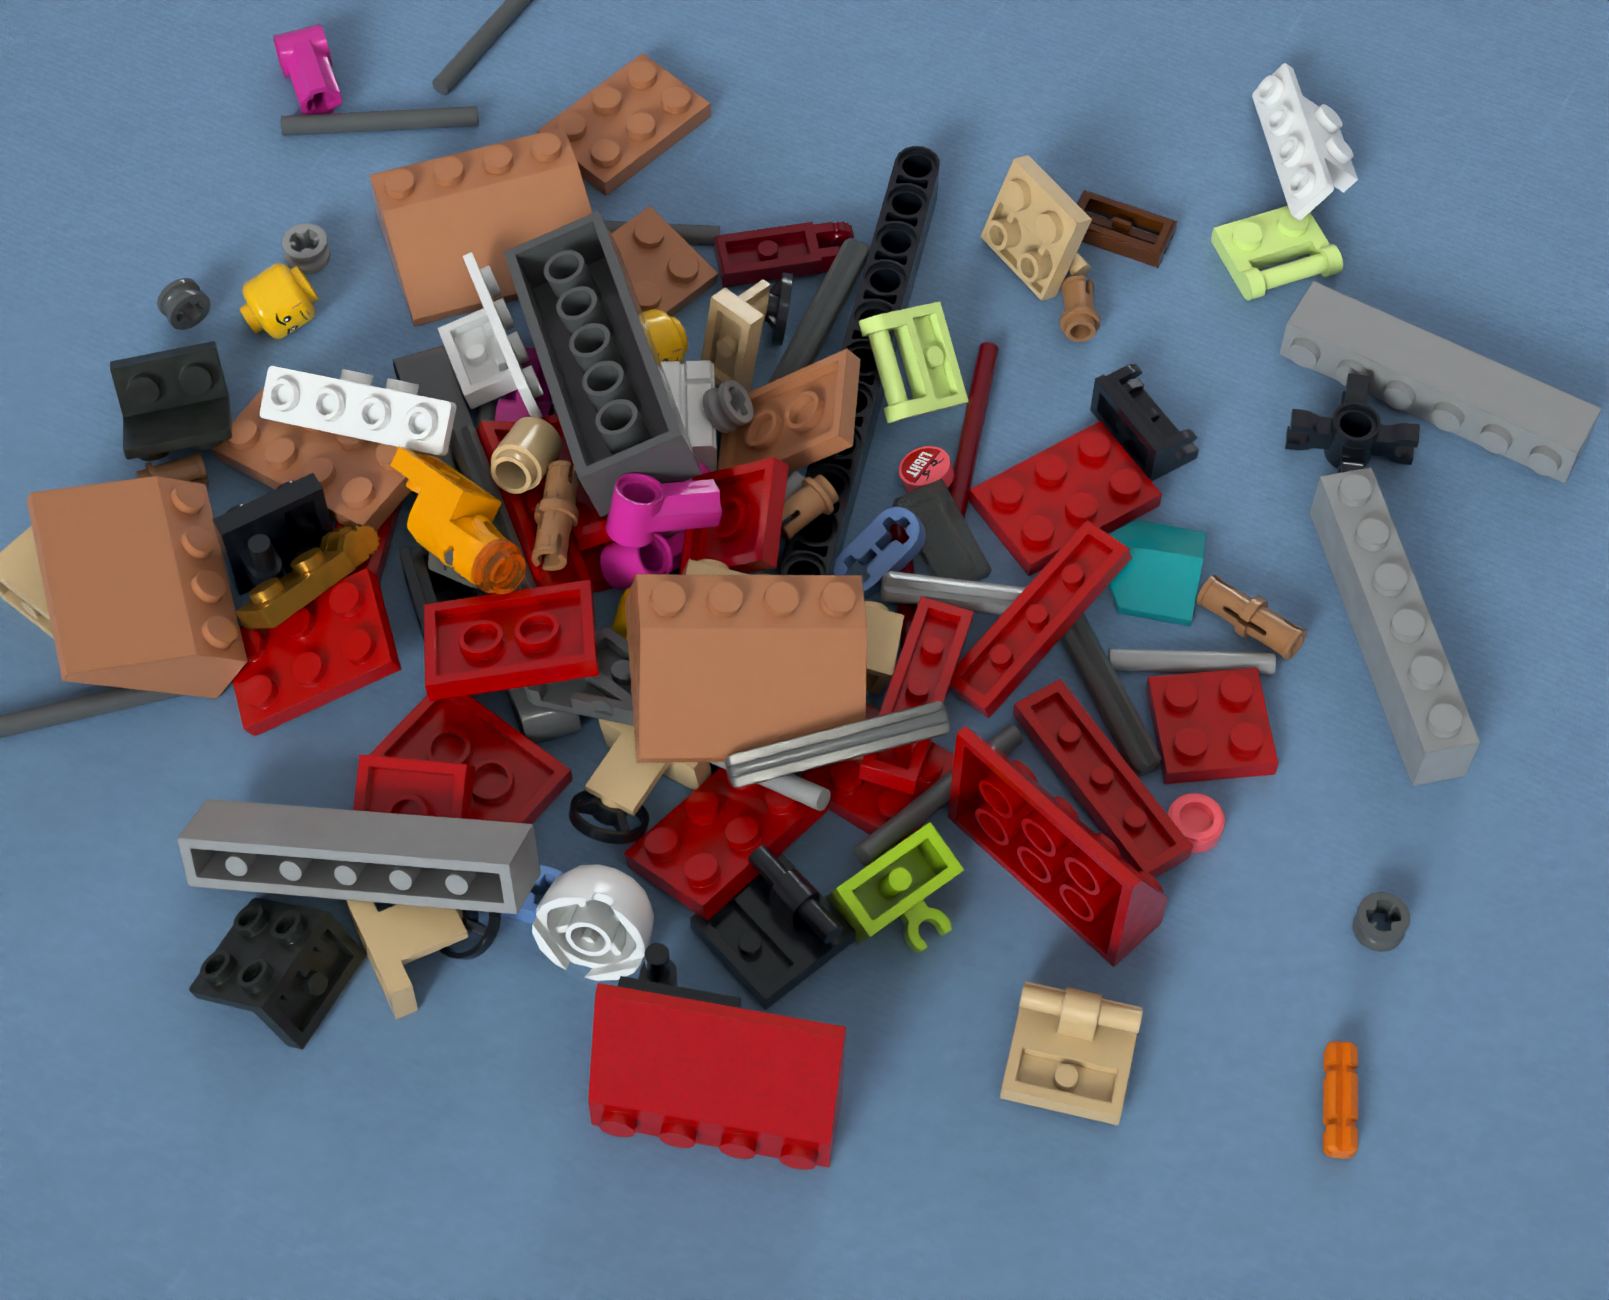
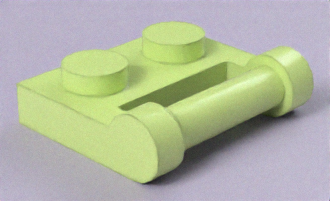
(1270, 240)
(925, 356)

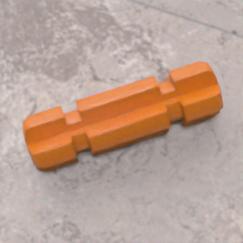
(1340, 1100)

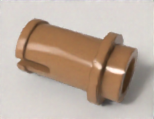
(1079, 316)
(186, 468)
(807, 504)

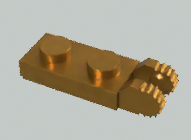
(311, 576)

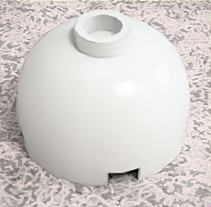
(595, 921)

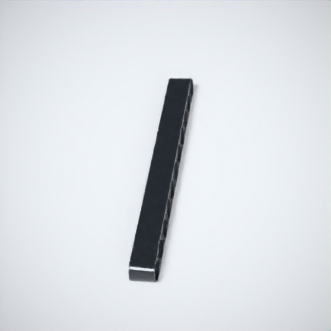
(883, 289)

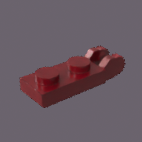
(768, 252)

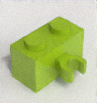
(896, 888)

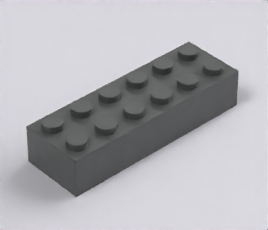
(599, 359)

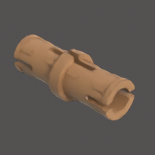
(556, 516)
(1251, 617)

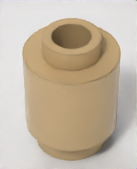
(525, 455)

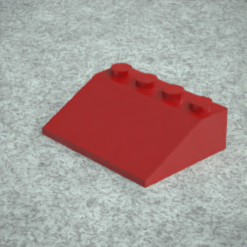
(1051, 850)
(716, 1076)

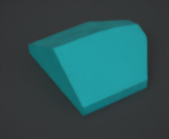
(1162, 574)

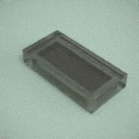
(949, 543)

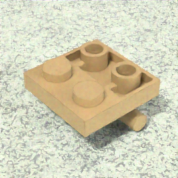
(1037, 229)
(1071, 1052)

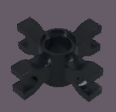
(1352, 432)

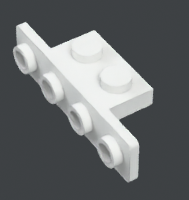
(1302, 142)
(483, 352)
(358, 409)

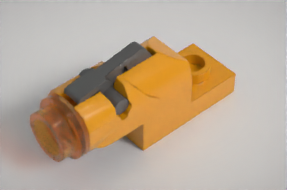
(456, 525)

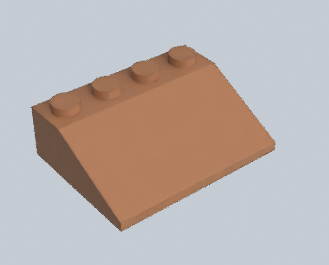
(477, 205)
(137, 586)
(742, 661)

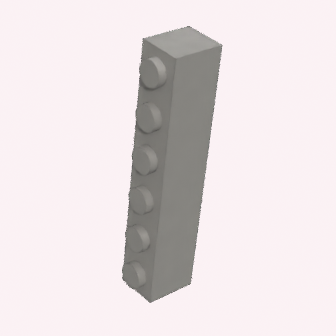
(1440, 381)
(1393, 627)
(361, 855)

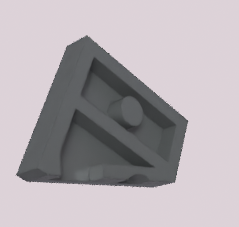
(597, 696)

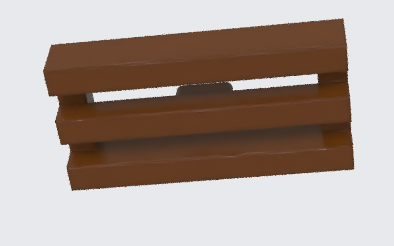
(1119, 236)

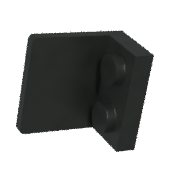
(172, 401)
(282, 966)

